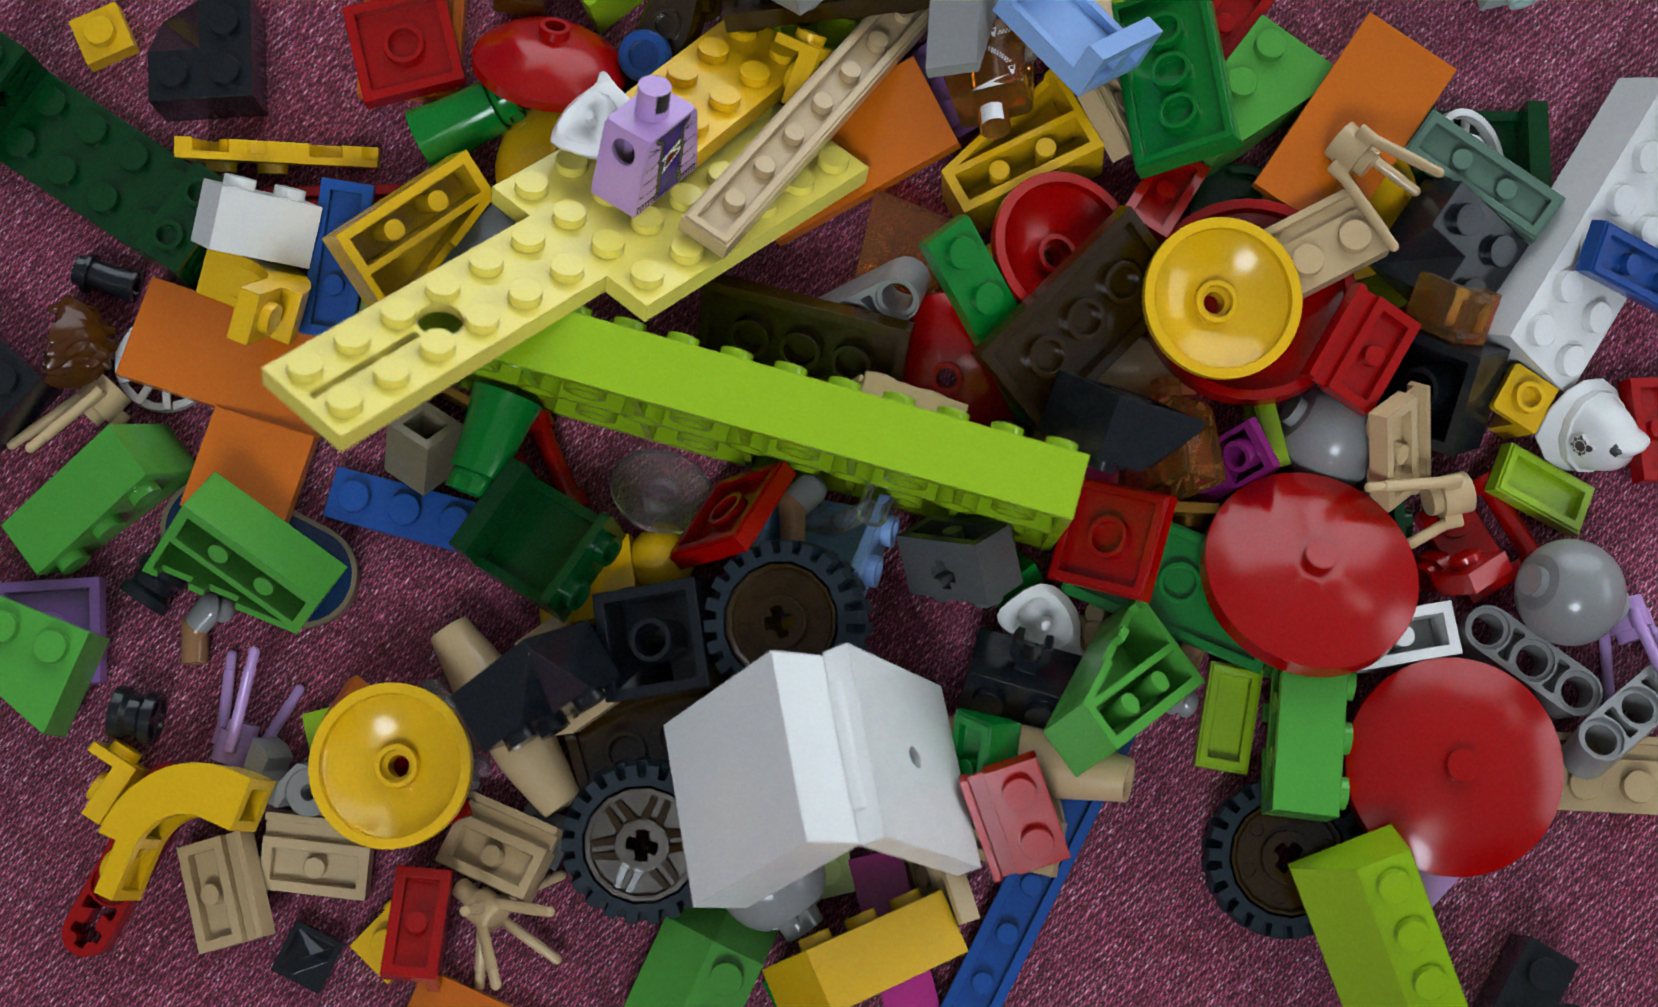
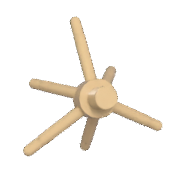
(489, 913)

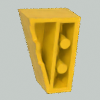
(1047, 139)
(410, 228)
(870, 955)

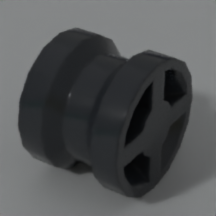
(152, 590)
(136, 715)

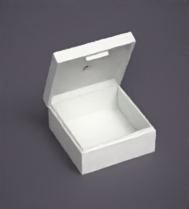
(810, 763)

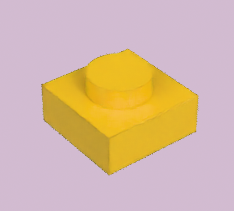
(104, 36)

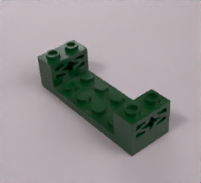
(99, 165)

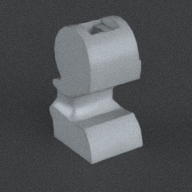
(272, 759)

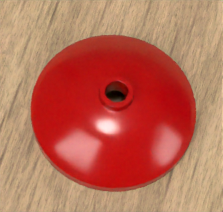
(543, 61)
(1047, 216)
(943, 343)

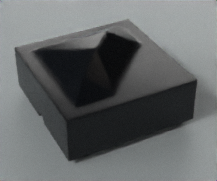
(309, 956)

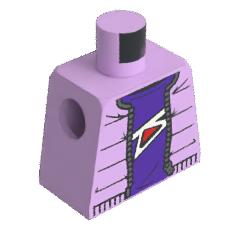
(645, 147)

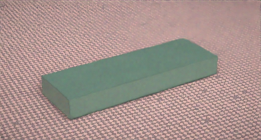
(1501, 184)

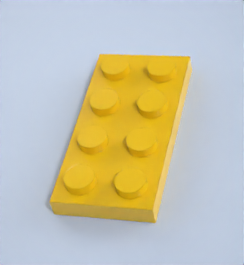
(728, 81)

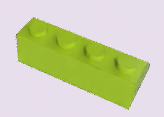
(1376, 924)

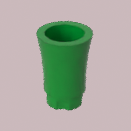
(461, 121)
(489, 437)

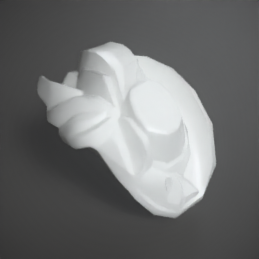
(583, 120)
(1043, 611)

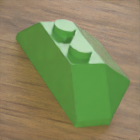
(701, 962)

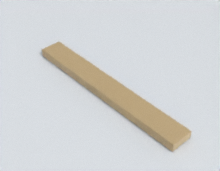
(801, 130)

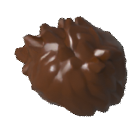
(78, 344)

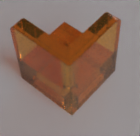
(1453, 310)

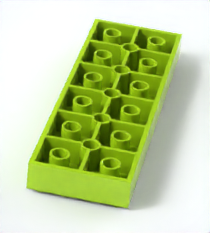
(770, 414)

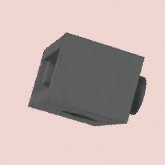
(960, 560)

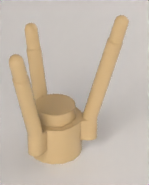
(1356, 152)
(97, 401)
(1440, 496)

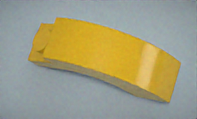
(264, 294)
(162, 803)

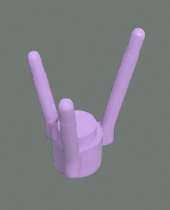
(1635, 627)
(232, 734)

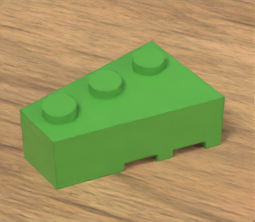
(1269, 84)
(98, 495)
(246, 554)
(45, 665)
(1119, 687)
(1306, 745)

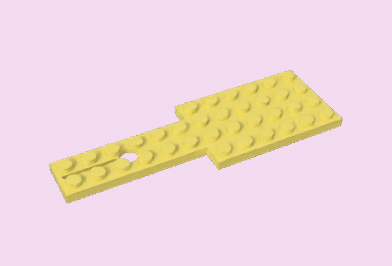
(529, 277)

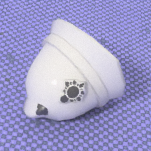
(1590, 430)

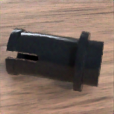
(109, 279)

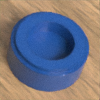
(643, 53)

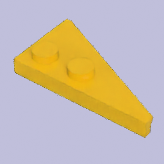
(272, 156)

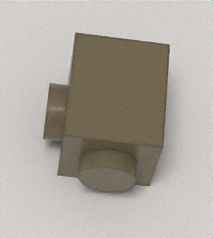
(421, 447)

